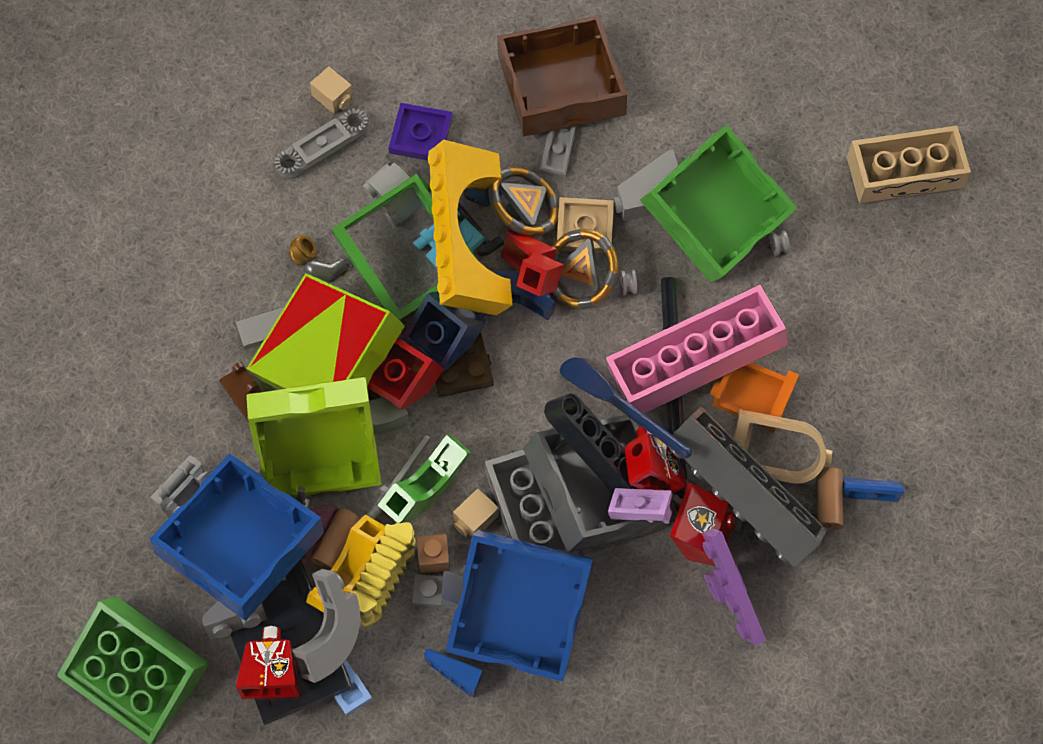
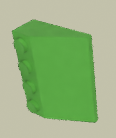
(132, 668)

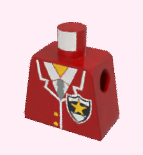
(653, 464)
(268, 668)

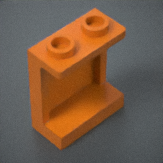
(754, 390)

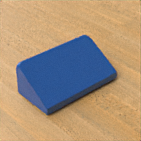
(872, 489)

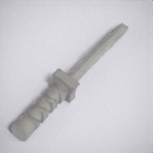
(375, 511)

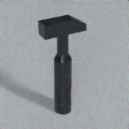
(489, 246)

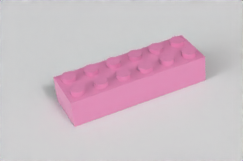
(698, 350)

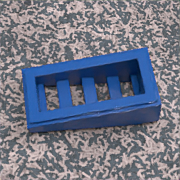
(459, 673)

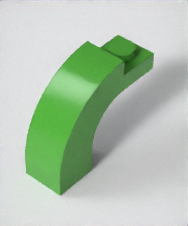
(417, 493)

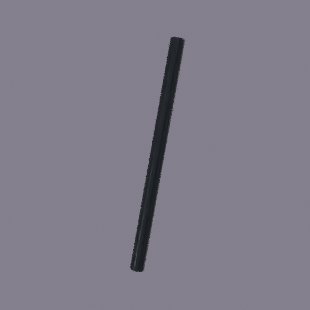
(670, 318)

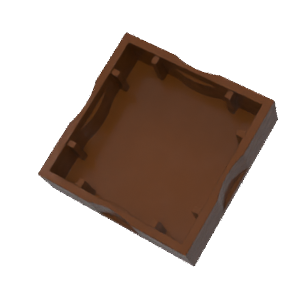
(561, 75)

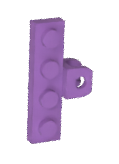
(728, 587)

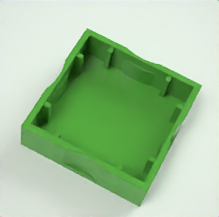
(718, 204)

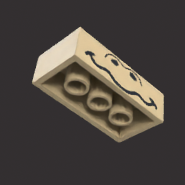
(908, 164)

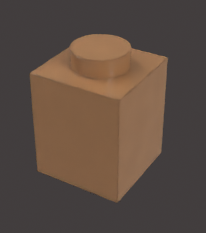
(433, 554)

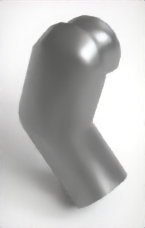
(325, 272)

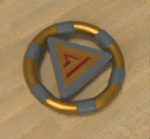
(524, 202)
(583, 270)

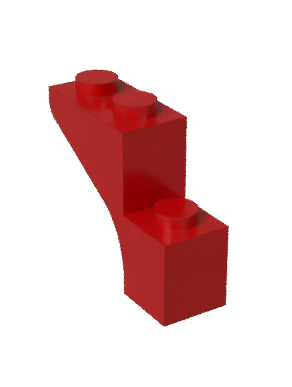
(534, 262)

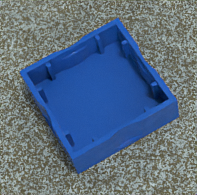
(237, 536)
(519, 605)

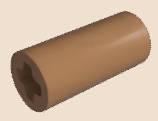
(830, 498)
(334, 539)

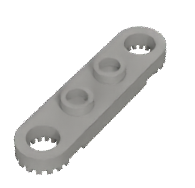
(321, 143)

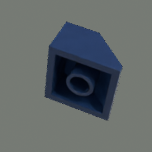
(442, 331)

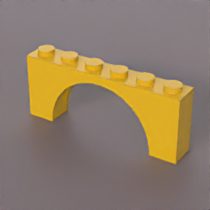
(461, 277)

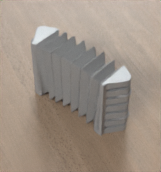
(180, 486)

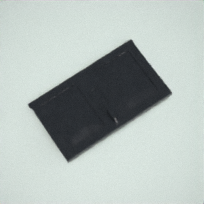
(298, 623)

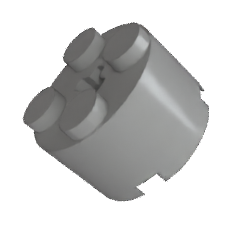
(385, 180)

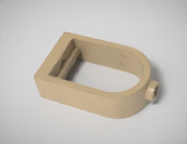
(743, 433)

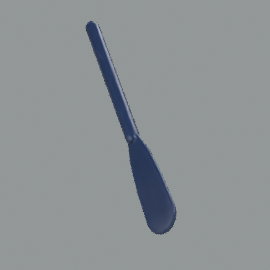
(591, 381)

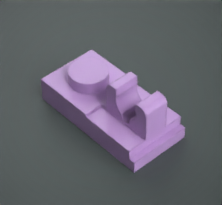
(640, 505)

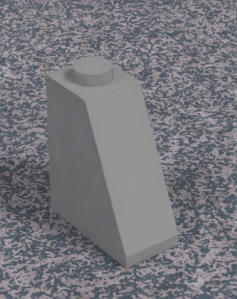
(634, 188)

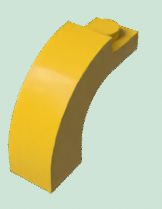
(353, 557)

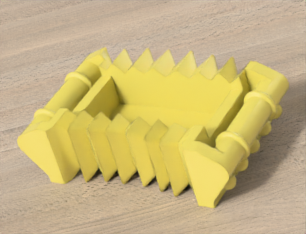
(381, 575)

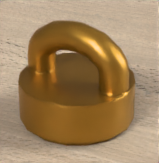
(302, 250)

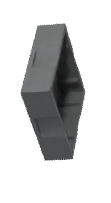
(577, 495)

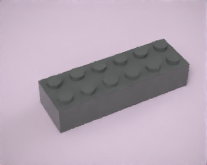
(749, 488)

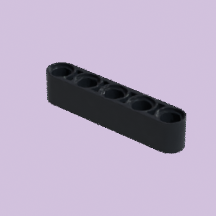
(589, 440)

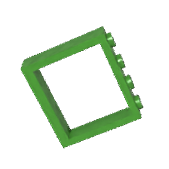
(340, 232)

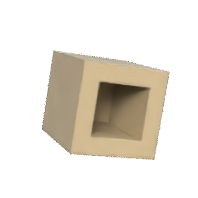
(332, 90)
(475, 514)

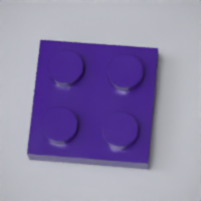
(419, 130)

